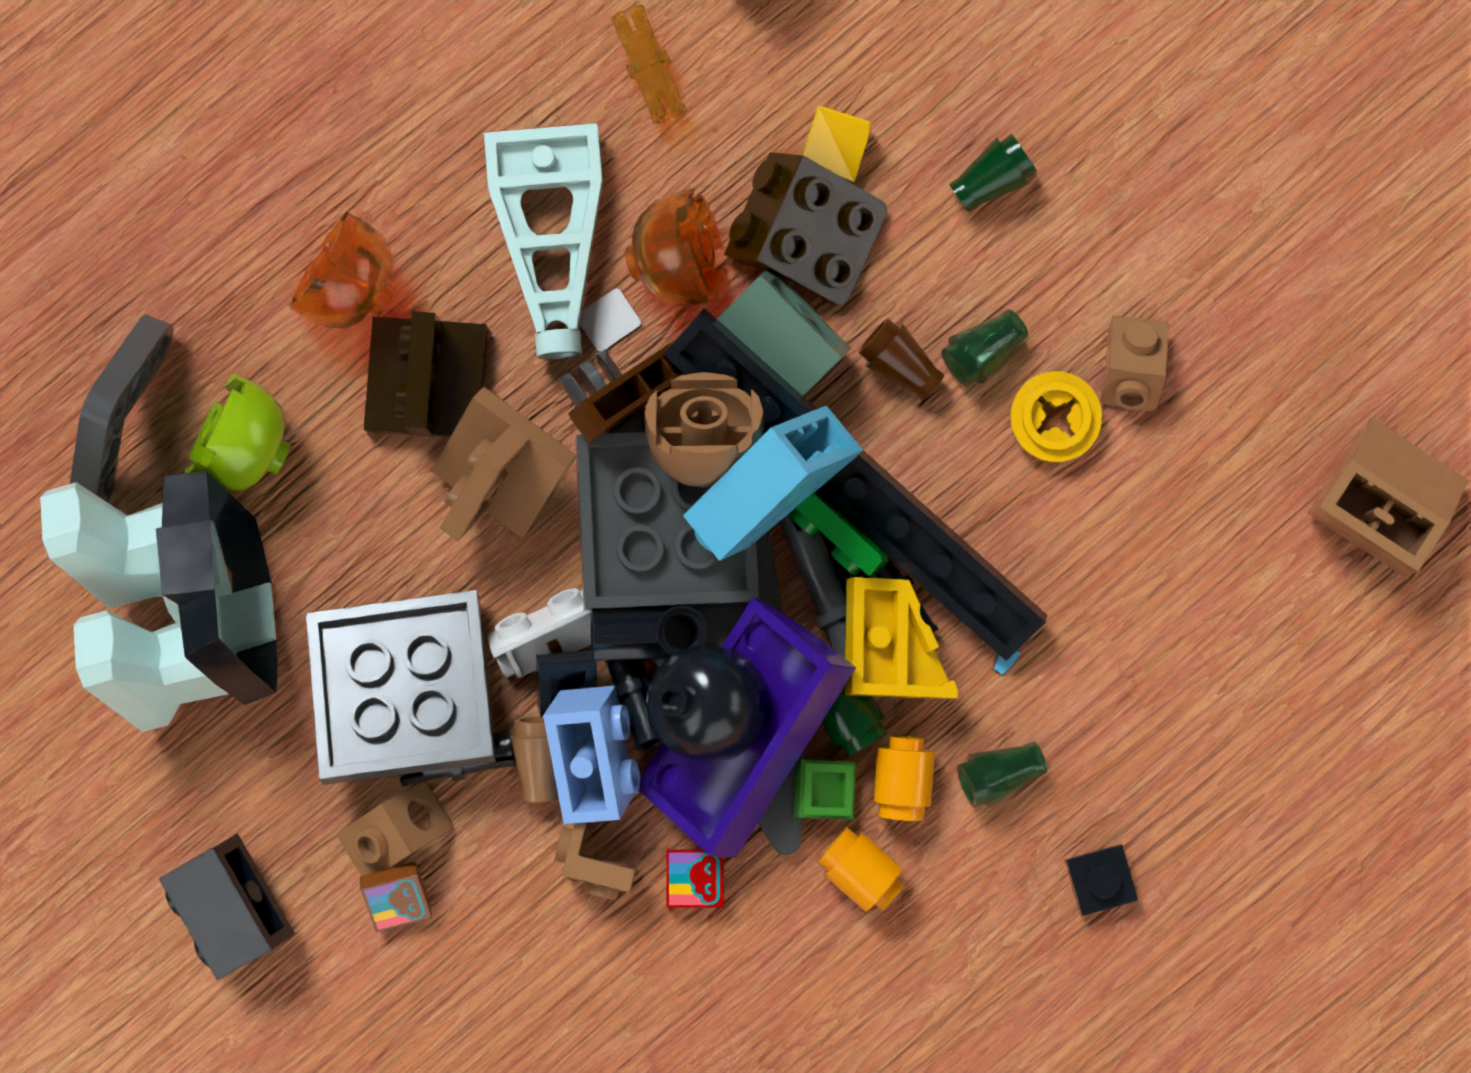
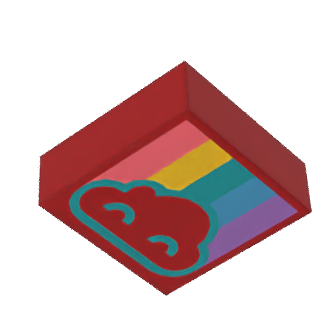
(694, 879)

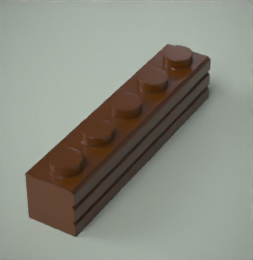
(624, 395)

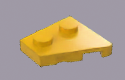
(891, 643)

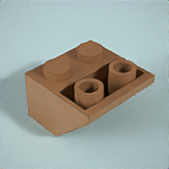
(1390, 498)

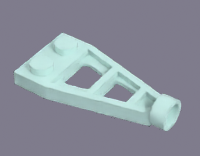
(545, 161)

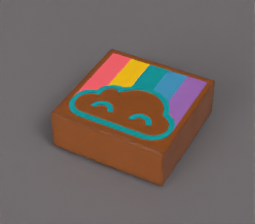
(395, 897)

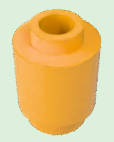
(904, 779)
(862, 870)

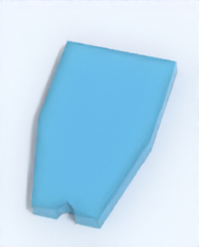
(1003, 665)

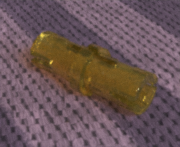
(648, 64)

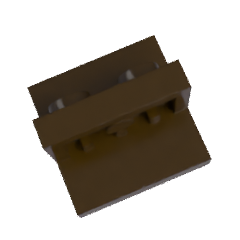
(422, 374)

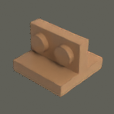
(499, 467)

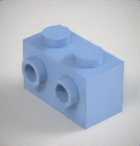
(590, 754)

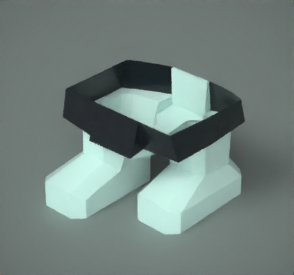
(177, 553)

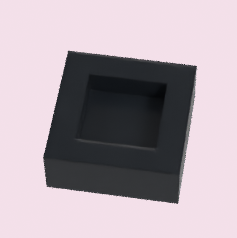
(563, 672)
(1101, 879)

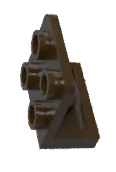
(806, 226)

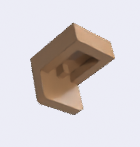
(1135, 363)
(601, 876)

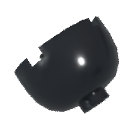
(706, 703)

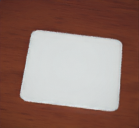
(608, 320)

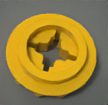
(1056, 389)

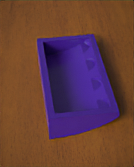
(726, 799)

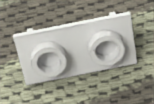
(527, 635)

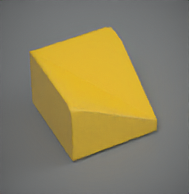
(837, 142)

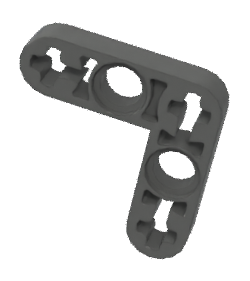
(112, 400)

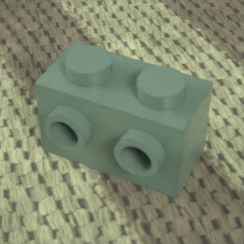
(784, 331)

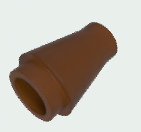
(899, 358)

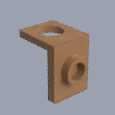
(389, 835)

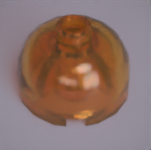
(676, 251)
(346, 276)

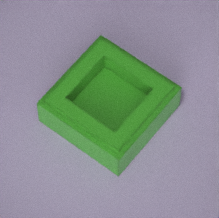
(824, 789)

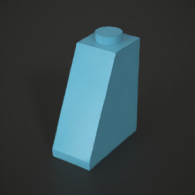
(771, 481)

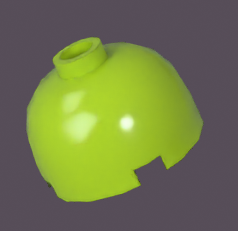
(241, 437)

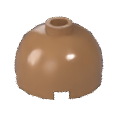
(702, 427)

